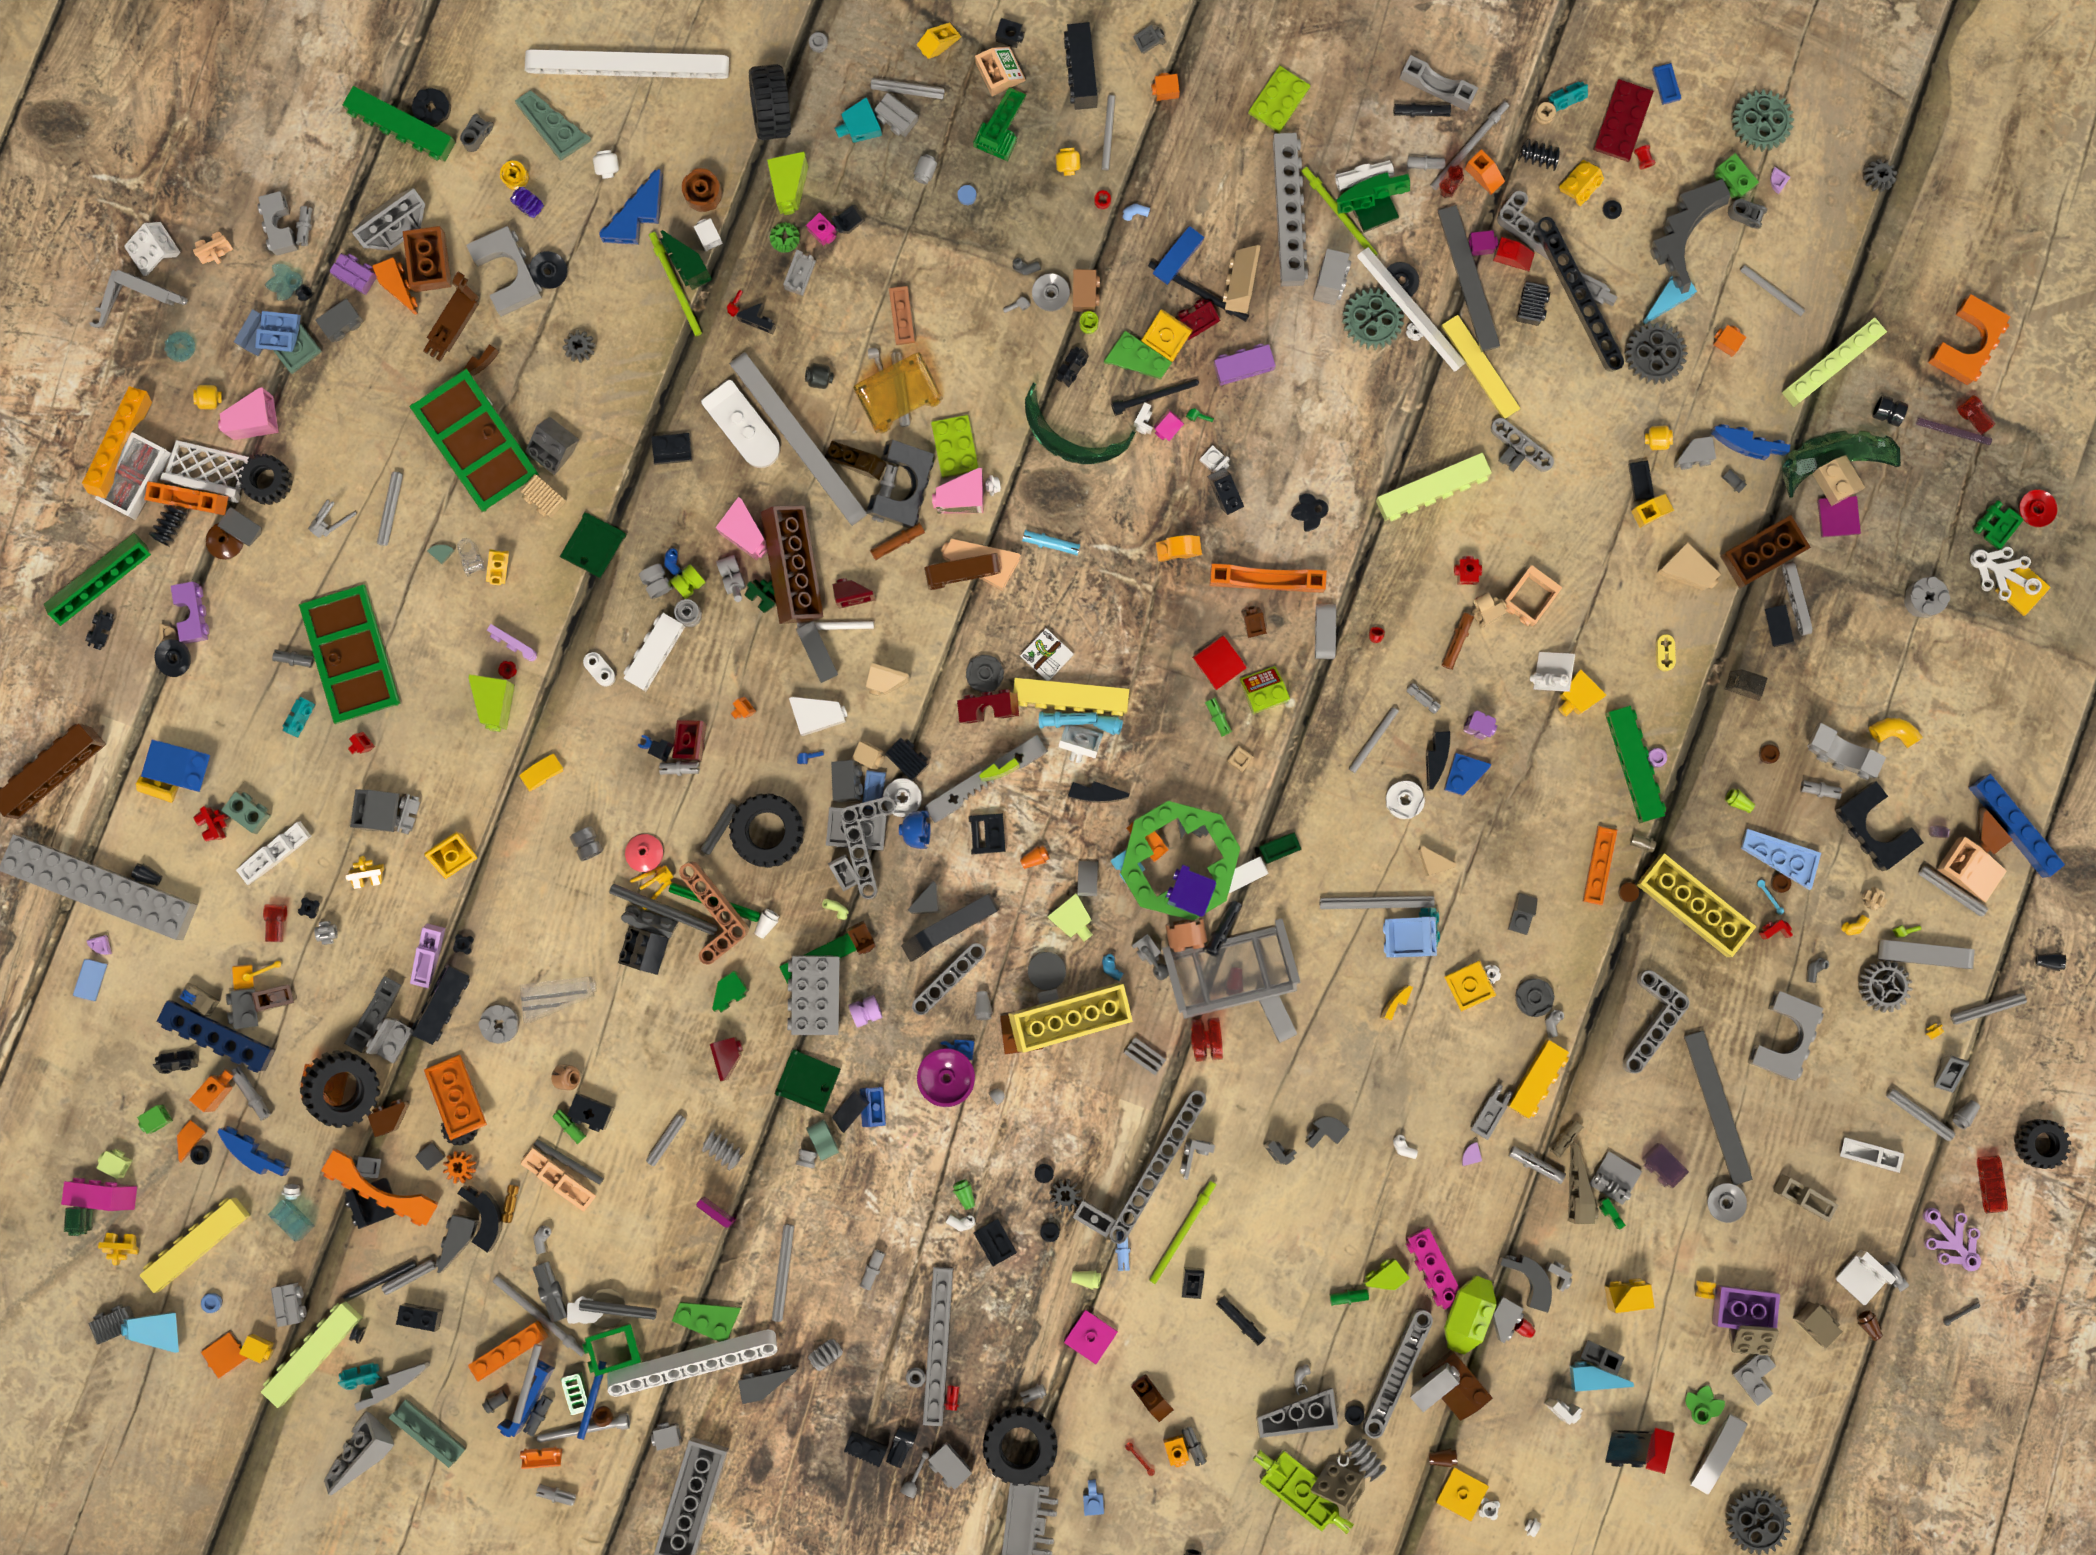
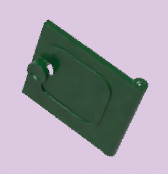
(593, 541)
(804, 1078)

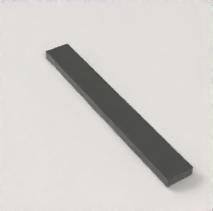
(1468, 278)
(1718, 1108)

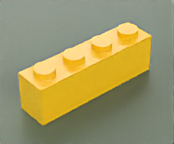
(1537, 1079)

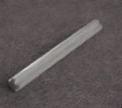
(1377, 902)

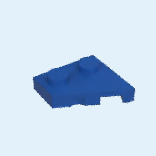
(1464, 774)

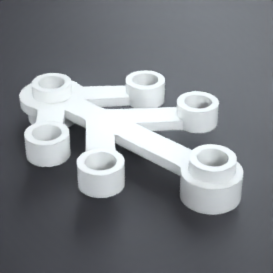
(2003, 571)

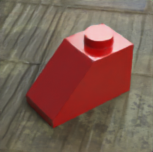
(1513, 254)

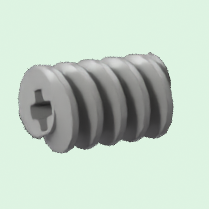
(722, 1151)
(1366, 1459)

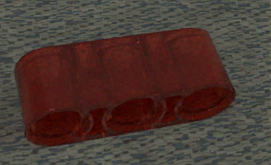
(1992, 1184)

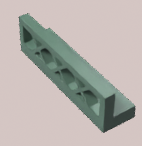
(427, 1433)

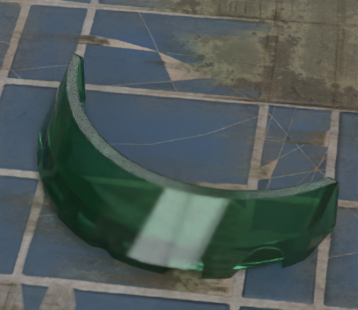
(1834, 445)
(1063, 448)

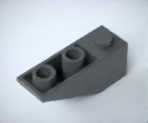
(460, 1233)
(757, 1387)

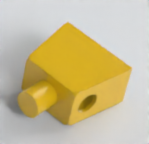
(1582, 695)

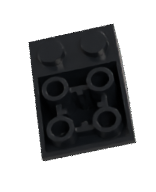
(1631, 1448)

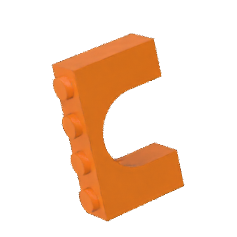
(1990, 324)

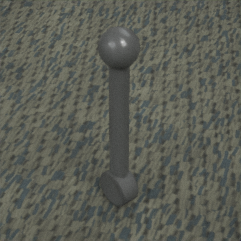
(1947, 1321)

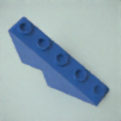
(640, 209)

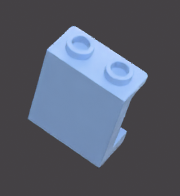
(1410, 937)

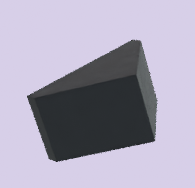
(1192, 1282)

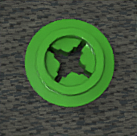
(790, 243)

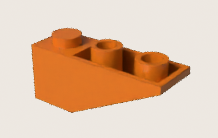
(391, 279)

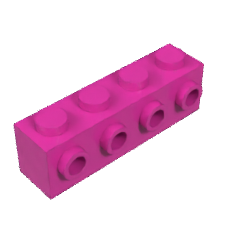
(1434, 1267)

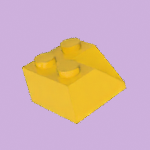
(1629, 1296)

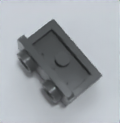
(242, 1008)

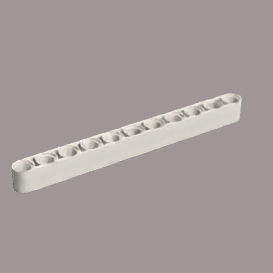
(627, 64)

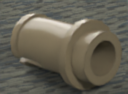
(1643, 843)

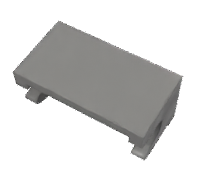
(799, 273)

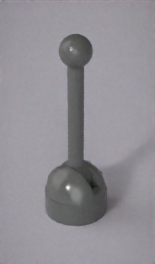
(1159, 970)

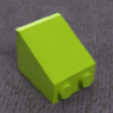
(788, 180)
(492, 701)

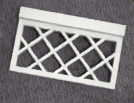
(198, 484)

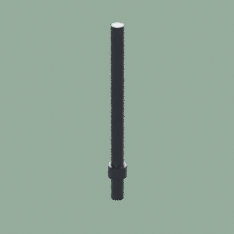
(1203, 293)

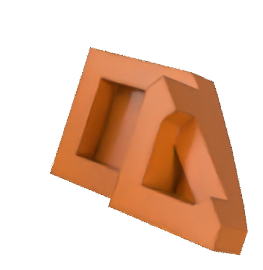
(187, 1139)

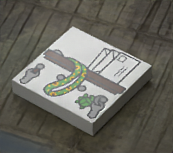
(1046, 655)

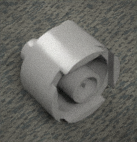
(1937, 597)

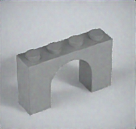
(503, 244)
(1806, 1018)

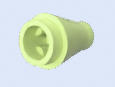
(1088, 1279)

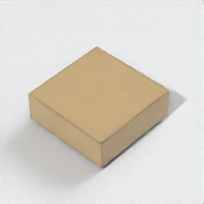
(1240, 759)

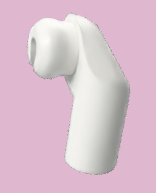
(961, 1224)

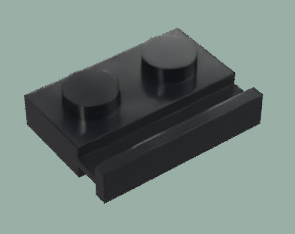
(671, 448)
(995, 1242)

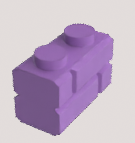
(353, 273)
(1480, 725)

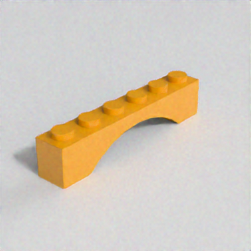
(103, 467)

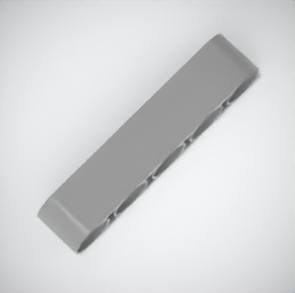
(1926, 954)
(939, 982)

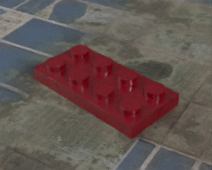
(1623, 120)

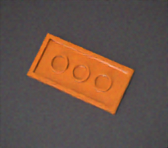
(455, 1097)

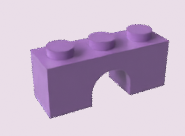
(194, 628)

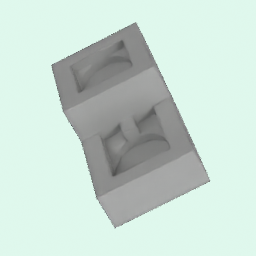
(1087, 878)

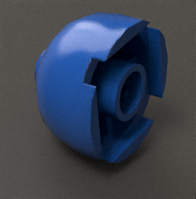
(916, 829)

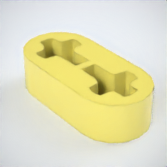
(1670, 652)

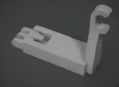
(121, 278)

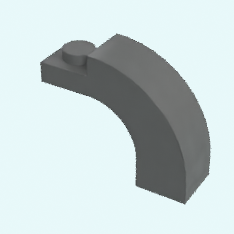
(1540, 1287)

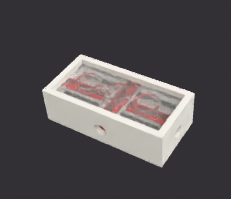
(137, 465)

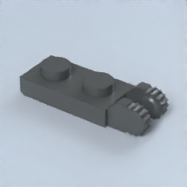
(649, 921)

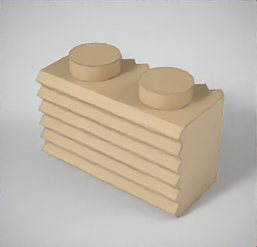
(543, 496)

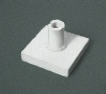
(1080, 742)

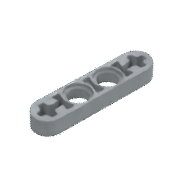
(1520, 447)
(1797, 598)

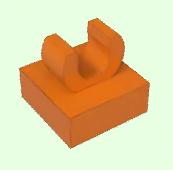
(743, 708)

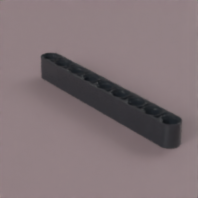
(1570, 289)

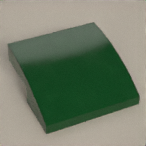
(1377, 215)

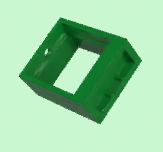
(587, 1346)

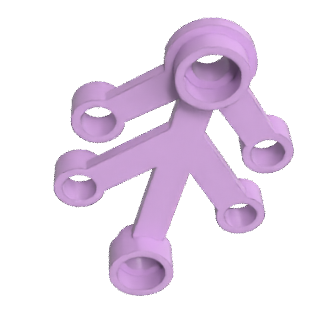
(1955, 1241)

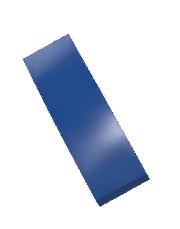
(1178, 255)

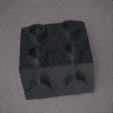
(366, 1210)

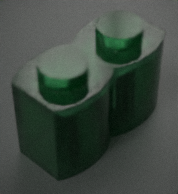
(78, 1220)

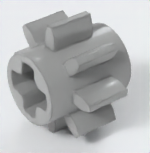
(326, 932)

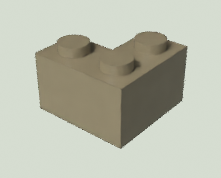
(1818, 1323)

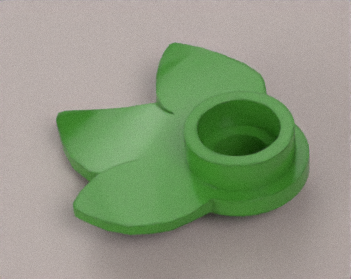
(1704, 1402)

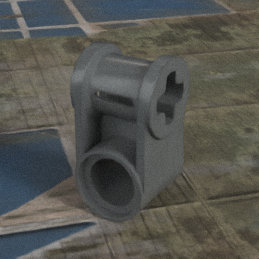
(477, 129)
(1751, 213)

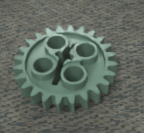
(1774, 109)
(1383, 332)

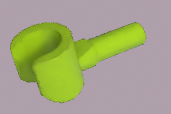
(1901, 932)

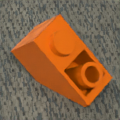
(1485, 172)

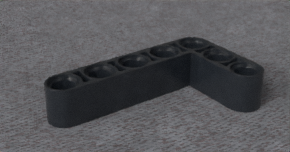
(949, 927)

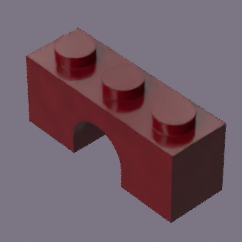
(972, 708)

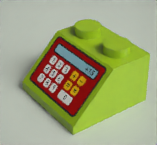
(1264, 690)

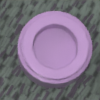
(1657, 757)

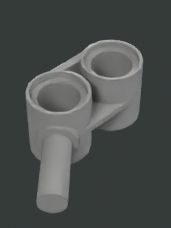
(731, 576)

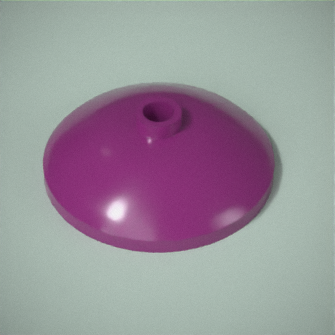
(931, 1080)

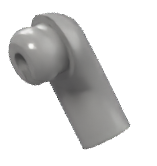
(1551, 1022)
(540, 1237)

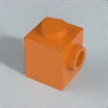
(1165, 87)
(1729, 340)

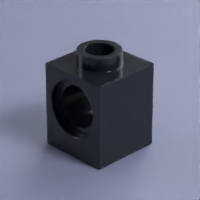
(1005, 26)

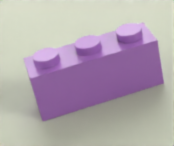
(1244, 364)

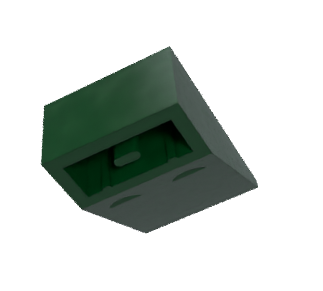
(693, 270)

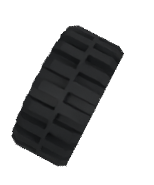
(769, 102)
(766, 804)
(353, 1109)
(1020, 1473)

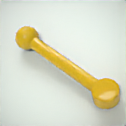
(246, 977)

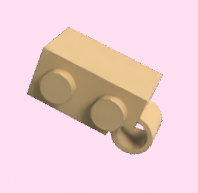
(1488, 609)

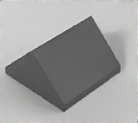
(927, 902)

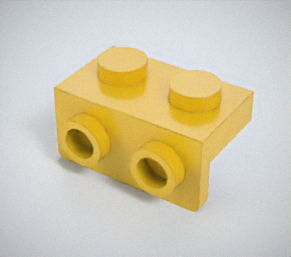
(1582, 182)

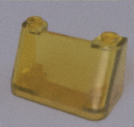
(897, 392)

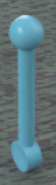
(1761, 884)

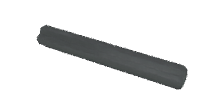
(617, 1309)

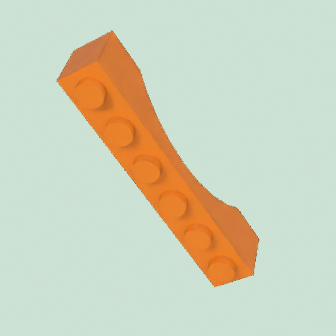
(1285, 580)
(417, 1206)

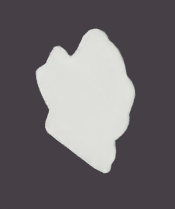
(574, 1315)

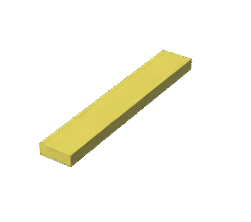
(1480, 367)

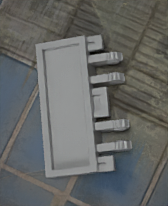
(1023, 1522)

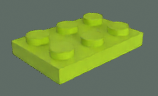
(1279, 99)
(954, 446)

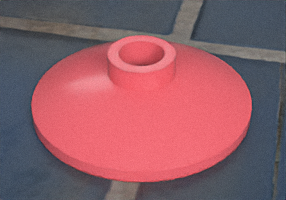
(650, 859)

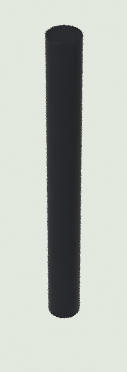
(380, 1280)

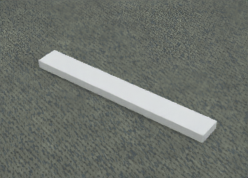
(1411, 309)

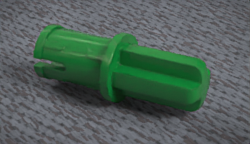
(1349, 1297)

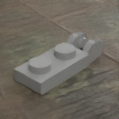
(1491, 1113)

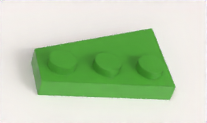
(1137, 356)
(708, 1320)

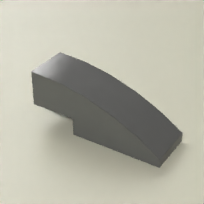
(817, 651)

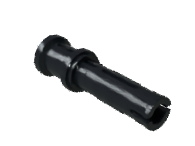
(1219, 936)

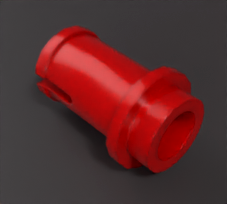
(952, 1398)

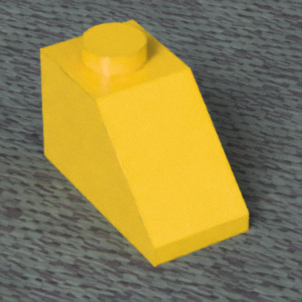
(937, 40)

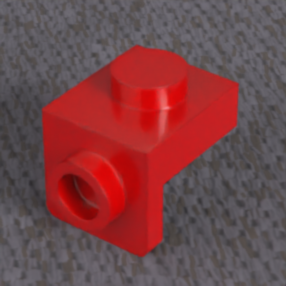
(1770, 929)

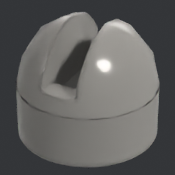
(997, 1096)

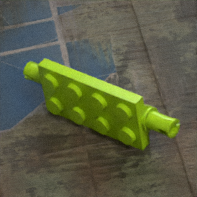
(1293, 1485)

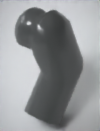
(1023, 268)
(1815, 967)

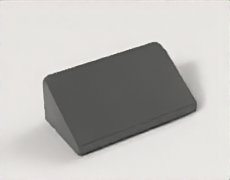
(240, 527)

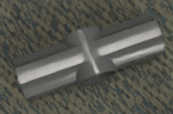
(550, 1292)

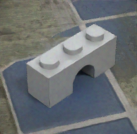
(273, 207)

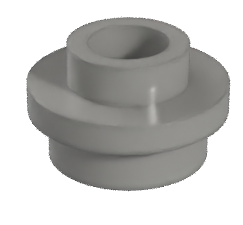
(913, 1383)

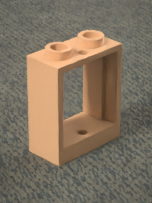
(1542, 580)

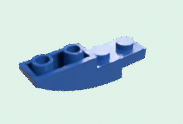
(1742, 441)
(245, 1151)

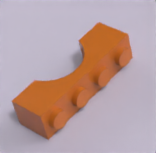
(186, 498)
(508, 1351)

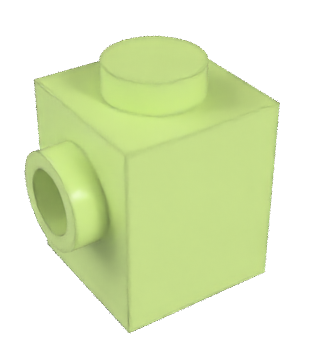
(114, 1163)

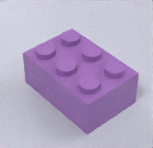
(1745, 1307)

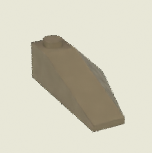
(1581, 1200)

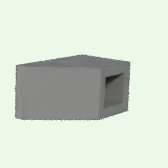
(1698, 451)
(1505, 1318)

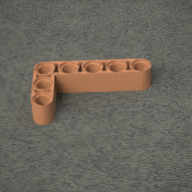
(716, 911)

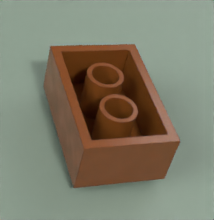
(427, 259)

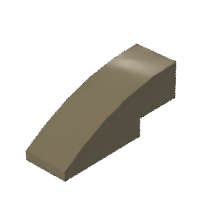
(1805, 1198)

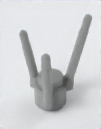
(319, 527)

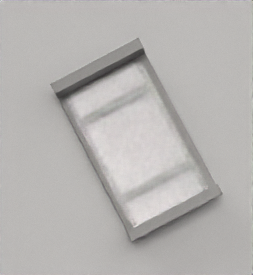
(1246, 971)

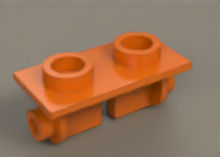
(541, 1458)

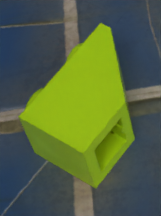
(1388, 1277)

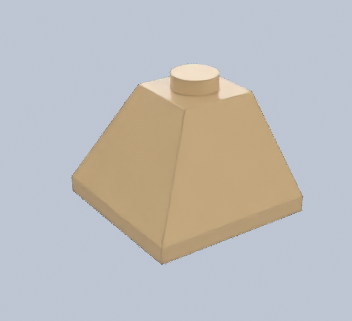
(885, 680)

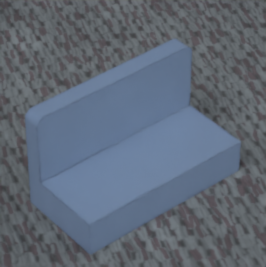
(247, 335)

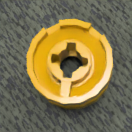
(508, 169)

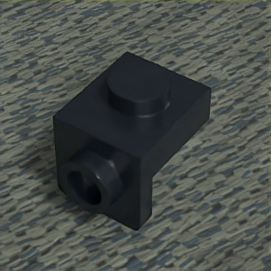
(848, 220)

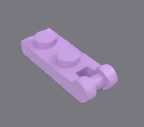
(513, 644)

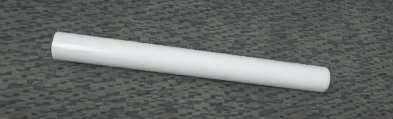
(842, 625)

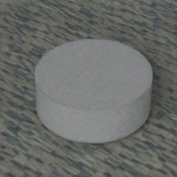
(818, 42)

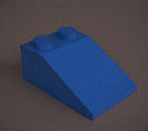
(175, 765)

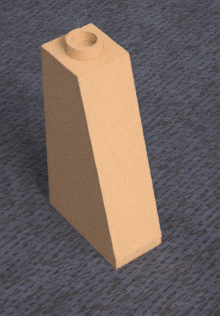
(961, 550)

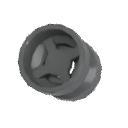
(1507, 457)

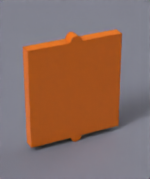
(223, 1355)

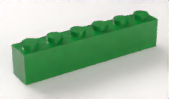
(398, 123)
(97, 579)
(1635, 764)

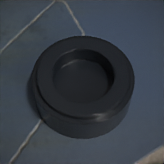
(1049, 1232)
(1354, 1415)

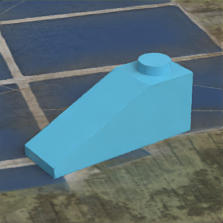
(1668, 299)
(1589, 1377)

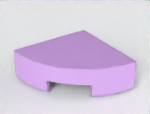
(1778, 180)
(100, 945)
(1471, 1155)

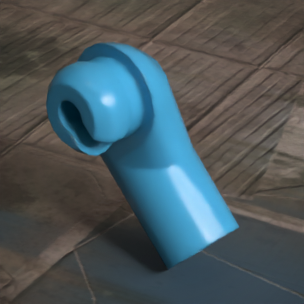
(1109, 967)

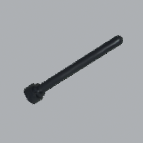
(1119, 406)

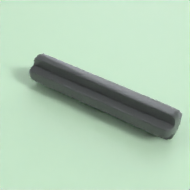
(719, 829)

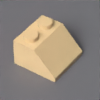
(1838, 480)

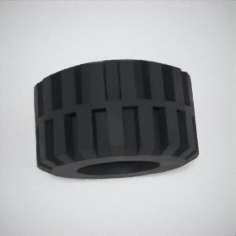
(255, 468)
(2057, 1149)

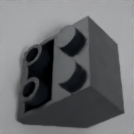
(643, 950)

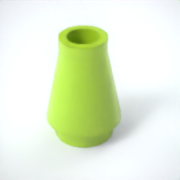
(1738, 800)

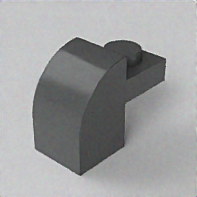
(1326, 1126)
(1602, 1357)

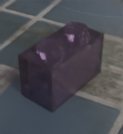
(1664, 1166)

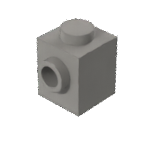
(666, 1436)

